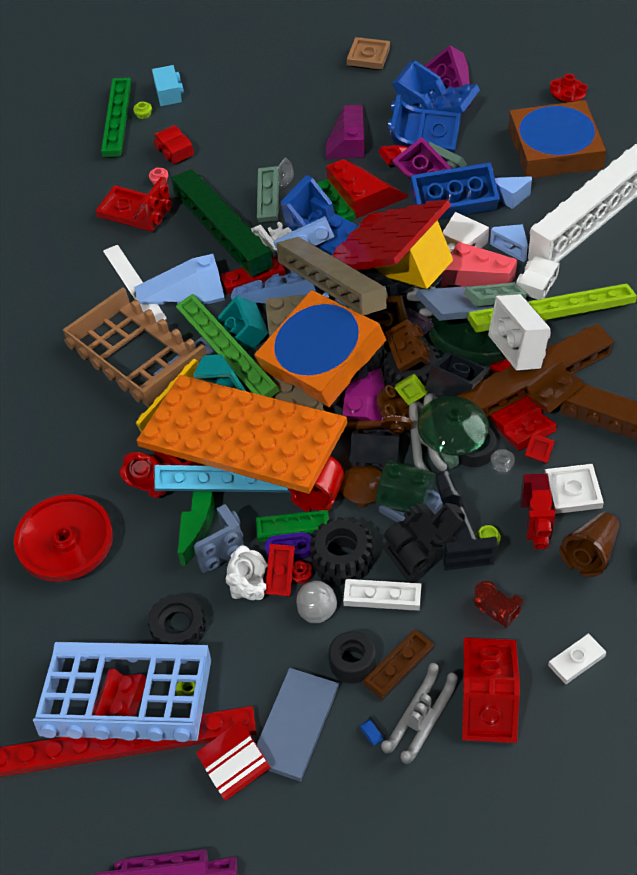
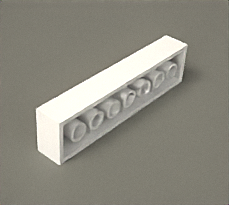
(586, 209)

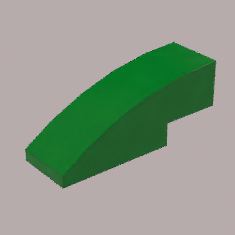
(195, 524)

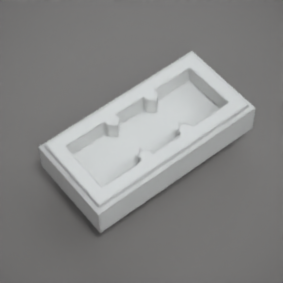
(577, 659)

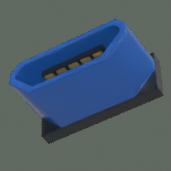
(372, 731)

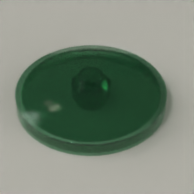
(462, 339)

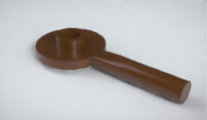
(393, 423)

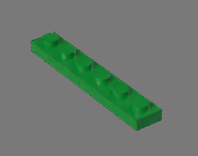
(116, 117)

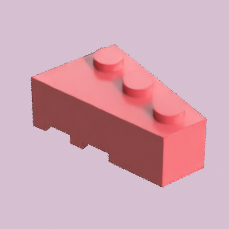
(478, 267)

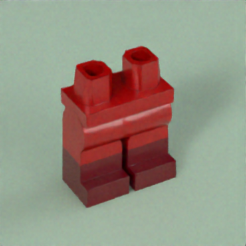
(537, 498)

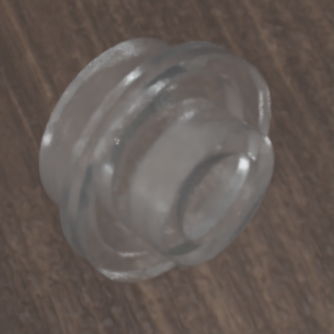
(502, 465)

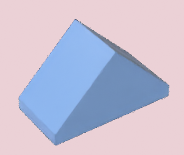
(513, 190)
(510, 240)

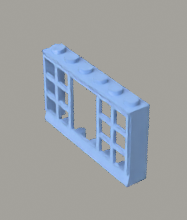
(123, 727)

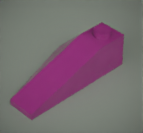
(361, 398)

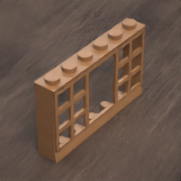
(173, 340)

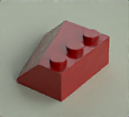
(361, 188)

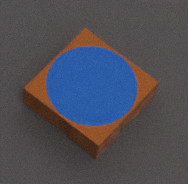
(556, 139)

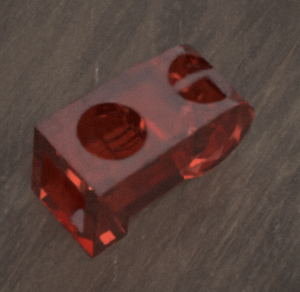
(497, 604)

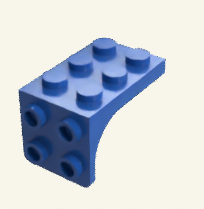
(413, 123)

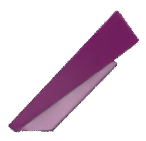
(174, 864)

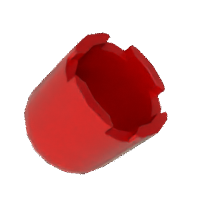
(324, 490)

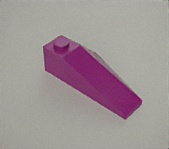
(450, 67)
(347, 134)
(419, 159)

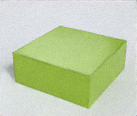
(411, 389)

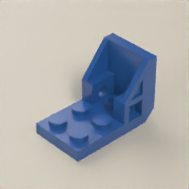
(417, 85)
(309, 203)

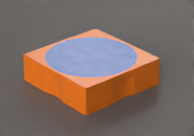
(320, 347)

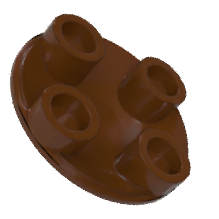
(391, 403)
(361, 485)

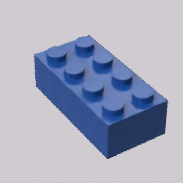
(467, 188)

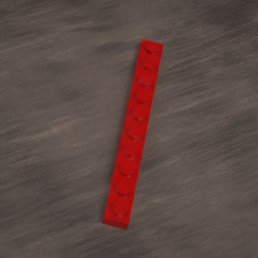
(70, 751)

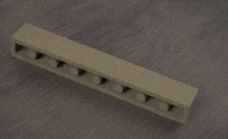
(332, 276)

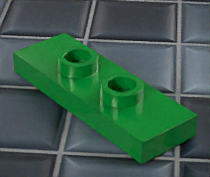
(290, 523)

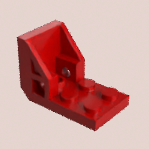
(490, 690)

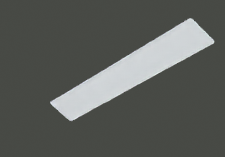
(130, 277)

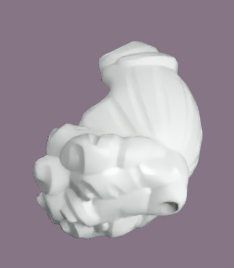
(246, 574)

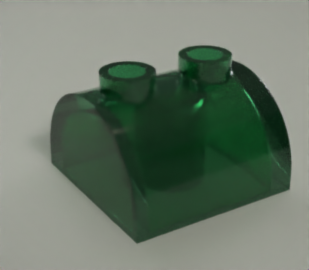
(404, 486)

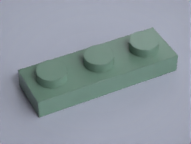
(268, 194)
(487, 294)

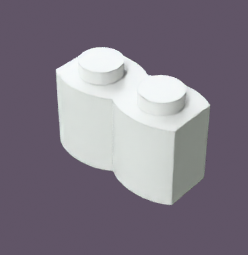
(538, 277)

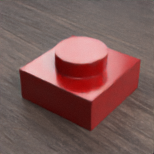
(539, 448)

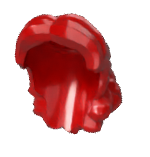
(139, 472)

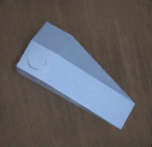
(193, 276)

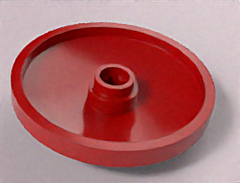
(63, 538)

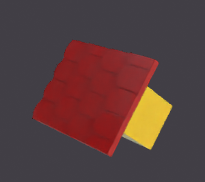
(400, 244)

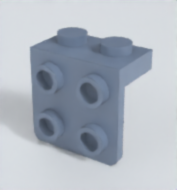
(220, 545)

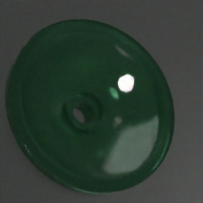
(449, 433)

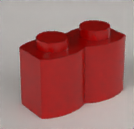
(173, 144)

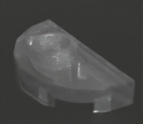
(286, 173)

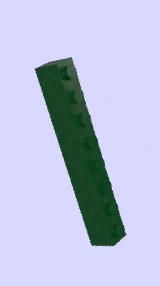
(222, 222)

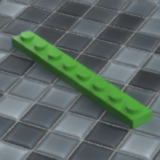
(223, 343)

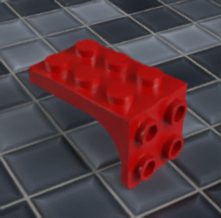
(135, 207)

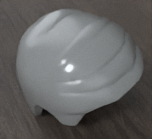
(316, 602)

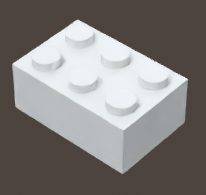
(519, 332)

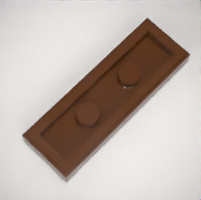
(398, 664)

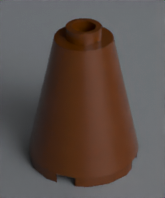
(591, 545)

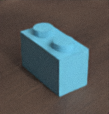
(167, 85)

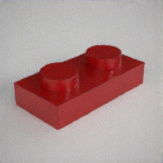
(279, 570)

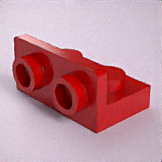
(120, 694)

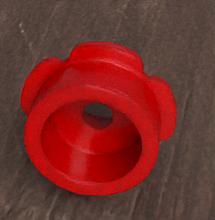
(304, 576)

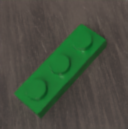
(339, 204)

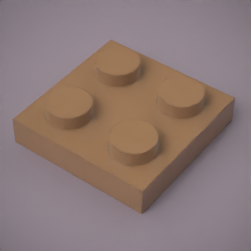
(368, 53)

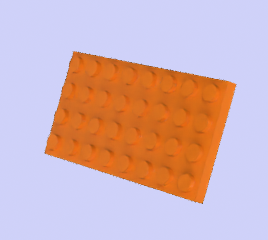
(243, 433)

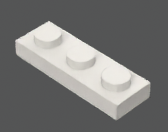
(382, 594)

